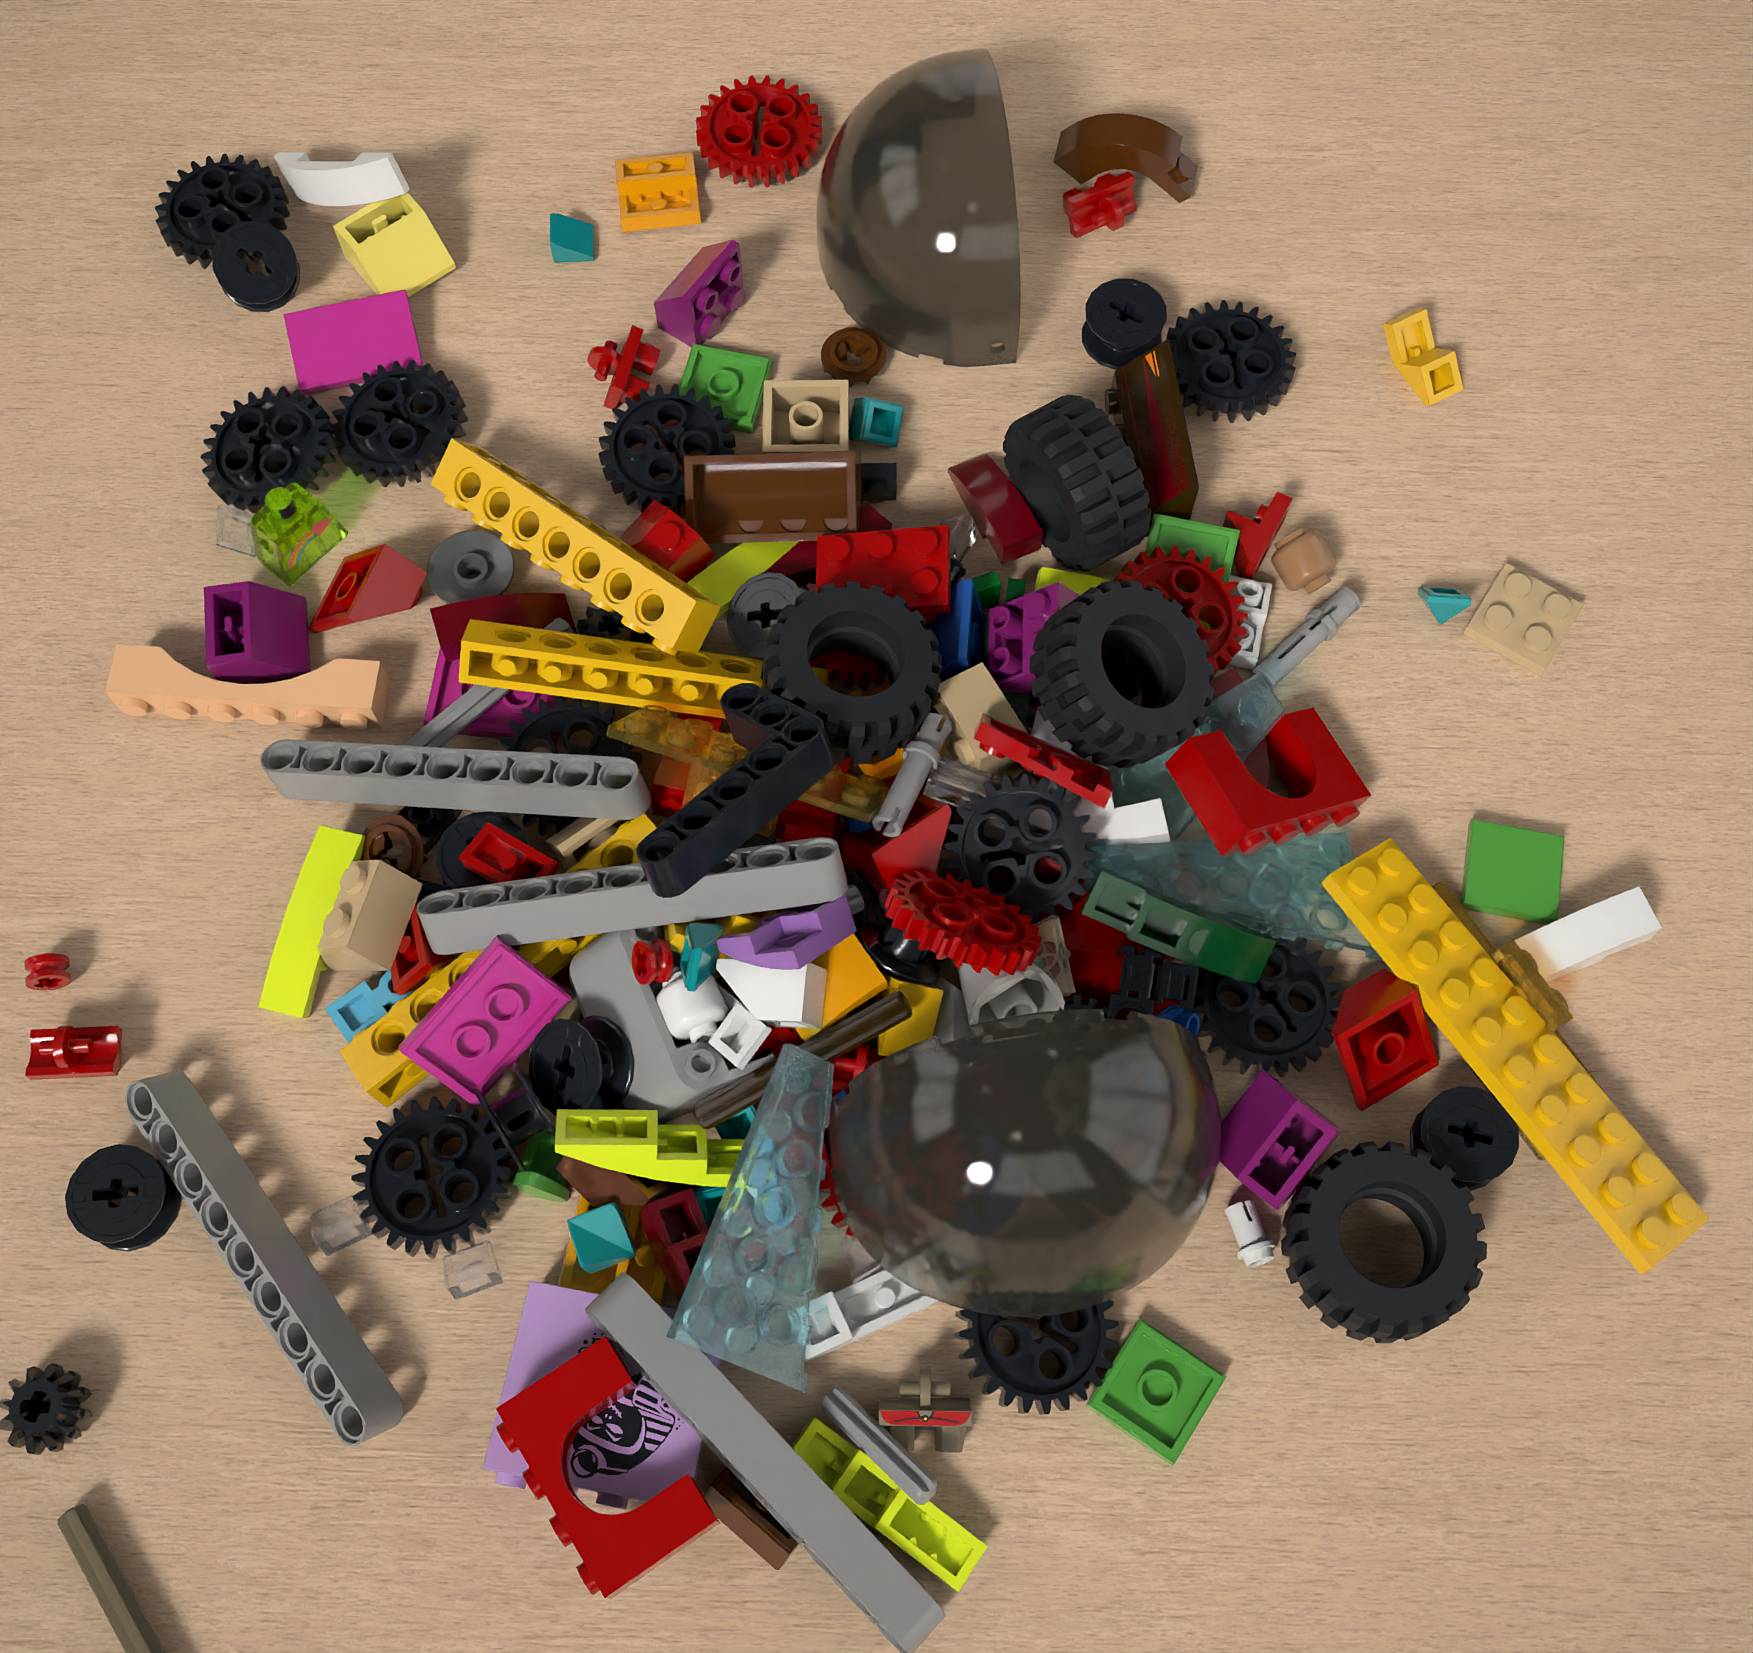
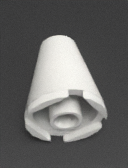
(1007, 995)

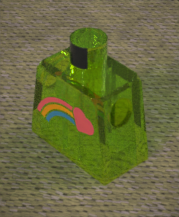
(293, 532)

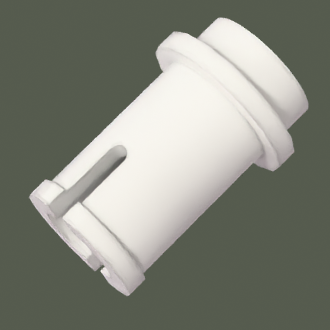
(1249, 1234)

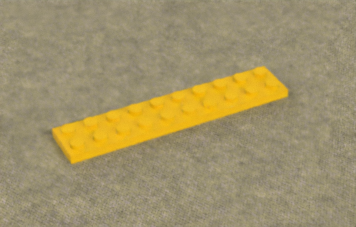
(1516, 1056)

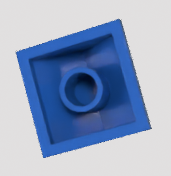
(960, 631)

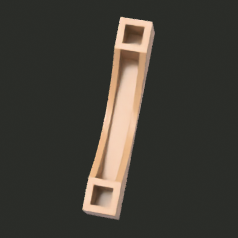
(338, 693)

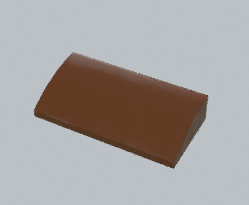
(773, 496)

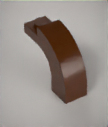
(1127, 144)

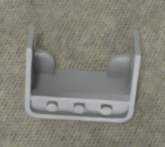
(663, 1075)

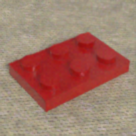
(902, 561)

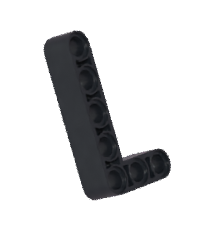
(785, 761)

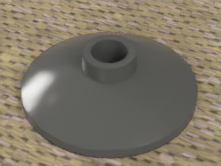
(469, 554)

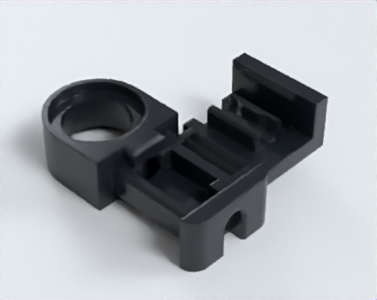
(1151, 982)

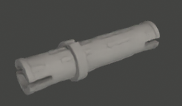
(1318, 627)
(919, 760)

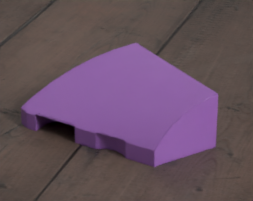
(791, 936)

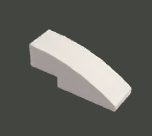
(1116, 826)
(1591, 934)

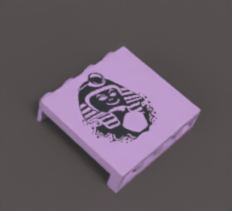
(625, 1449)

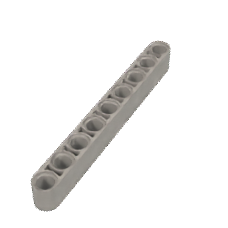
(458, 778)
(623, 899)
(265, 1258)
(766, 1465)

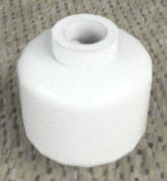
(690, 1013)

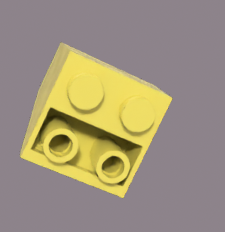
(394, 246)

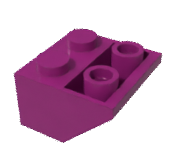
(702, 294)
(1013, 632)
(255, 633)
(1274, 1139)

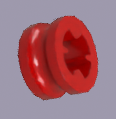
(652, 961)
(47, 971)

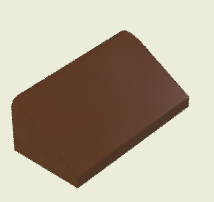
(749, 1519)

